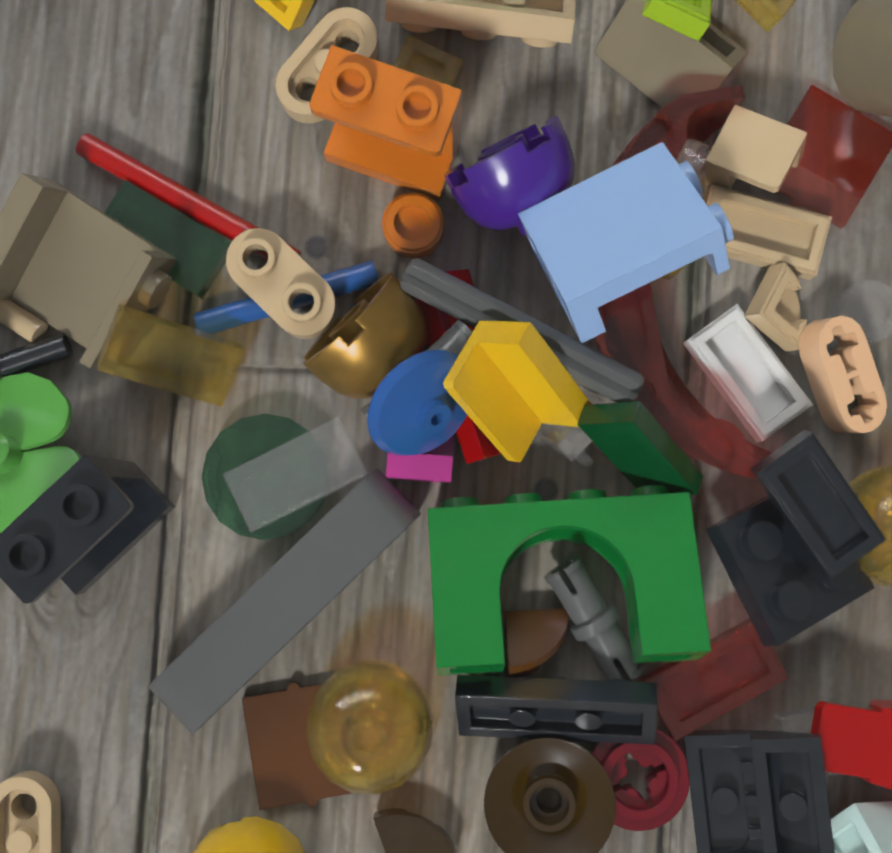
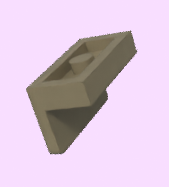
(663, 60)

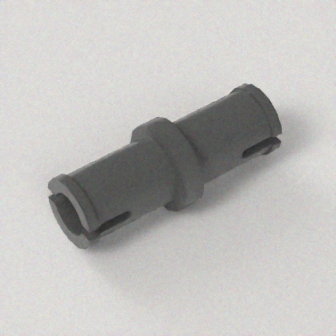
(594, 620)

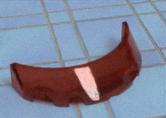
(632, 322)

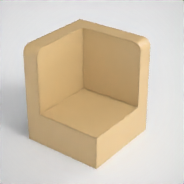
(754, 151)

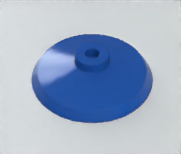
(412, 408)

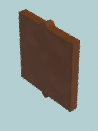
(280, 748)

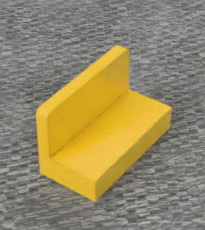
(512, 385)

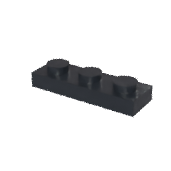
(556, 708)

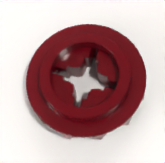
(666, 785)

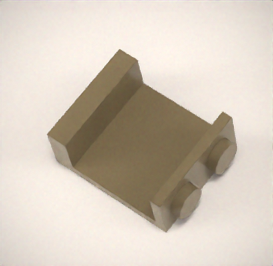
(75, 262)

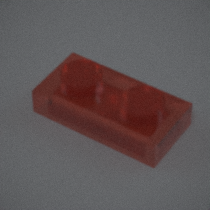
(723, 679)

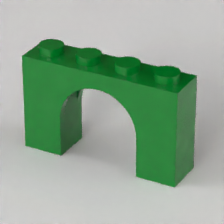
(641, 535)

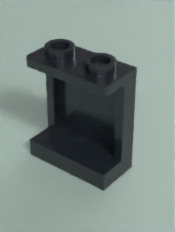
(80, 527)

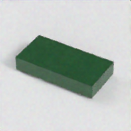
(639, 446)

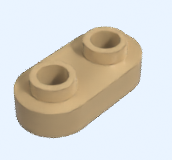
(307, 61)
(281, 282)
(25, 830)

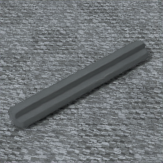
(473, 305)

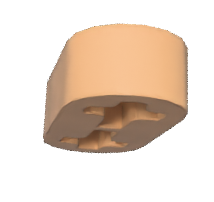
(843, 375)

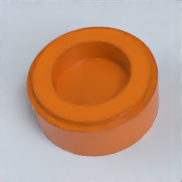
(413, 225)

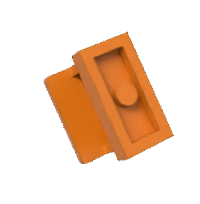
(388, 121)

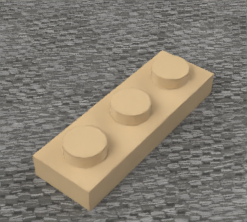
(534, 21)

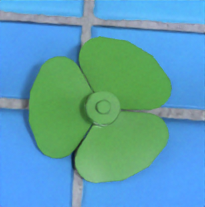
(30, 416)

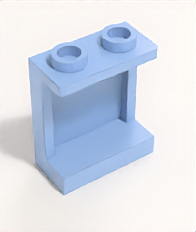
(624, 233)

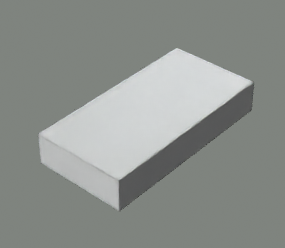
(747, 374)

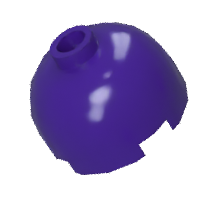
(514, 175)

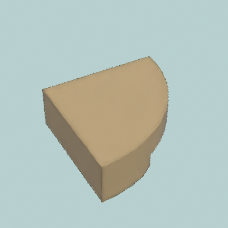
(777, 307)

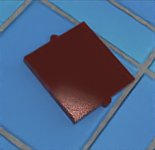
(838, 156)

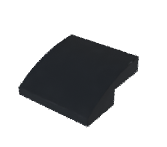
(758, 792)

